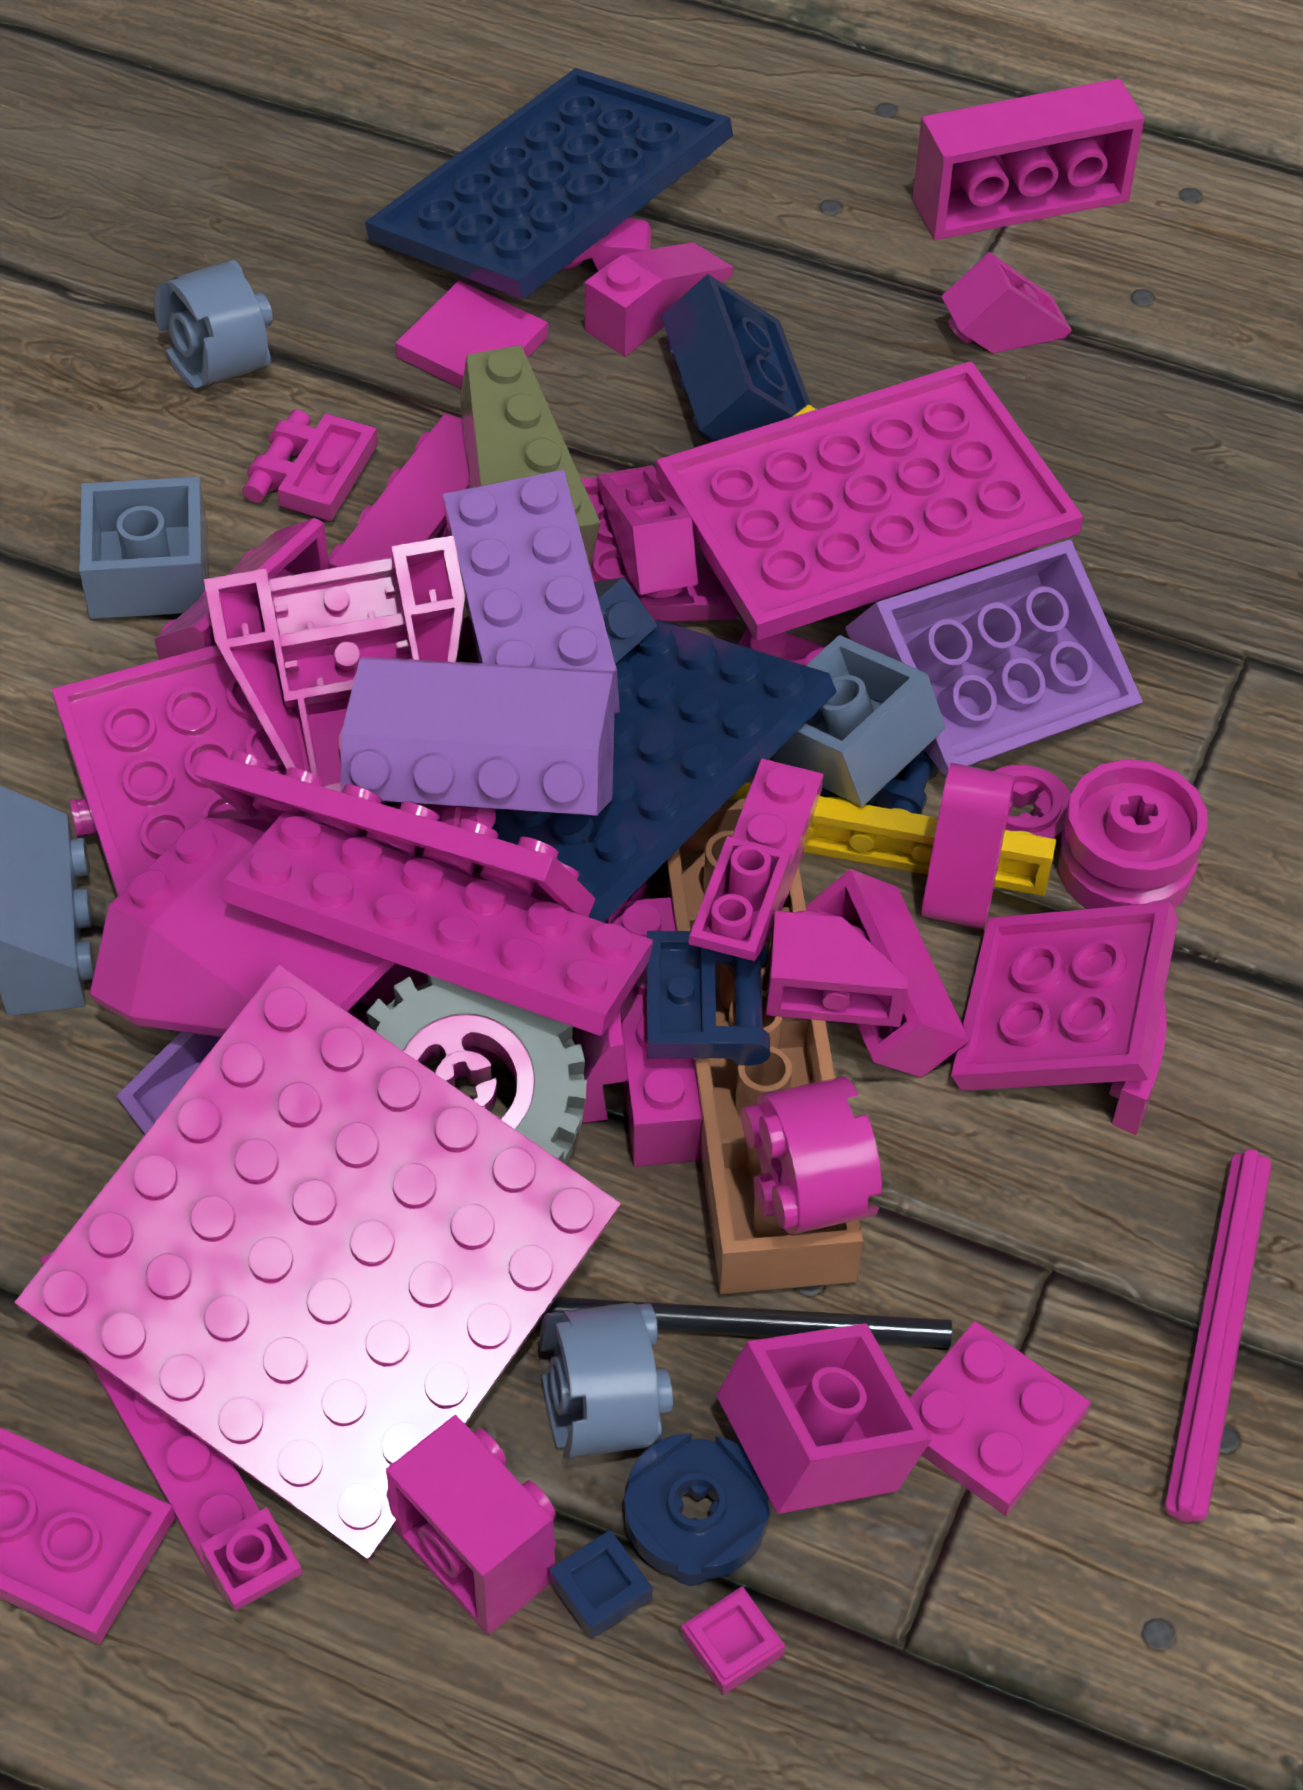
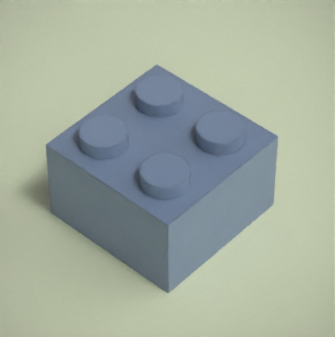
(143, 546)
(869, 726)

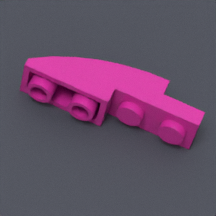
(758, 861)

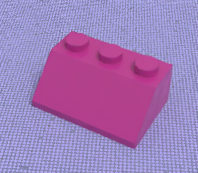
(283, 554)

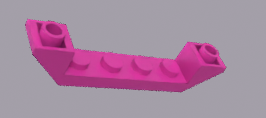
(213, 1507)

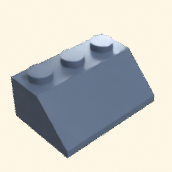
(41, 908)

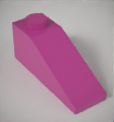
(638, 287)
(649, 531)

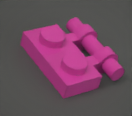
(323, 471)

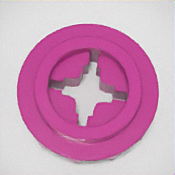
(1049, 808)

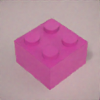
(822, 1417)
(473, 1521)

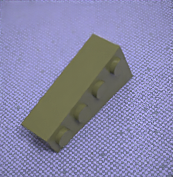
(514, 432)

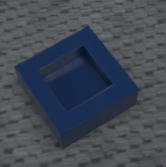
(600, 1584)

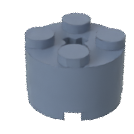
(214, 324)
(604, 1379)

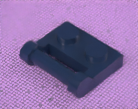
(684, 1003)

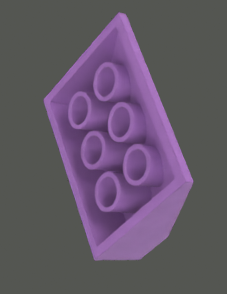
(1007, 653)

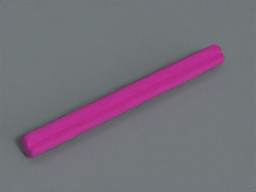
(1218, 1339)

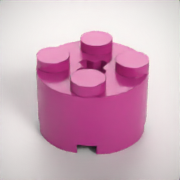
(813, 1156)

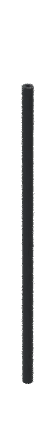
(777, 1323)

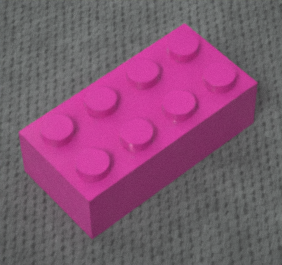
(1026, 158)

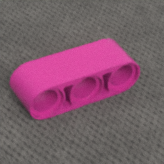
(967, 845)

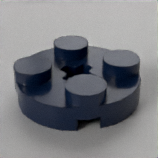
(694, 1547)

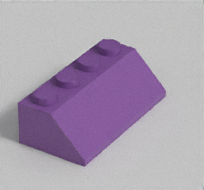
(481, 735)

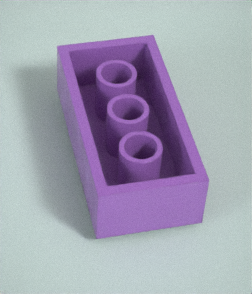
(528, 576)

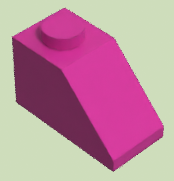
(1002, 308)
(831, 973)

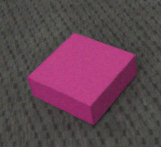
(732, 1640)

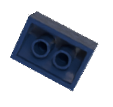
(732, 361)

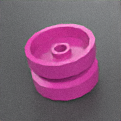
(1131, 836)

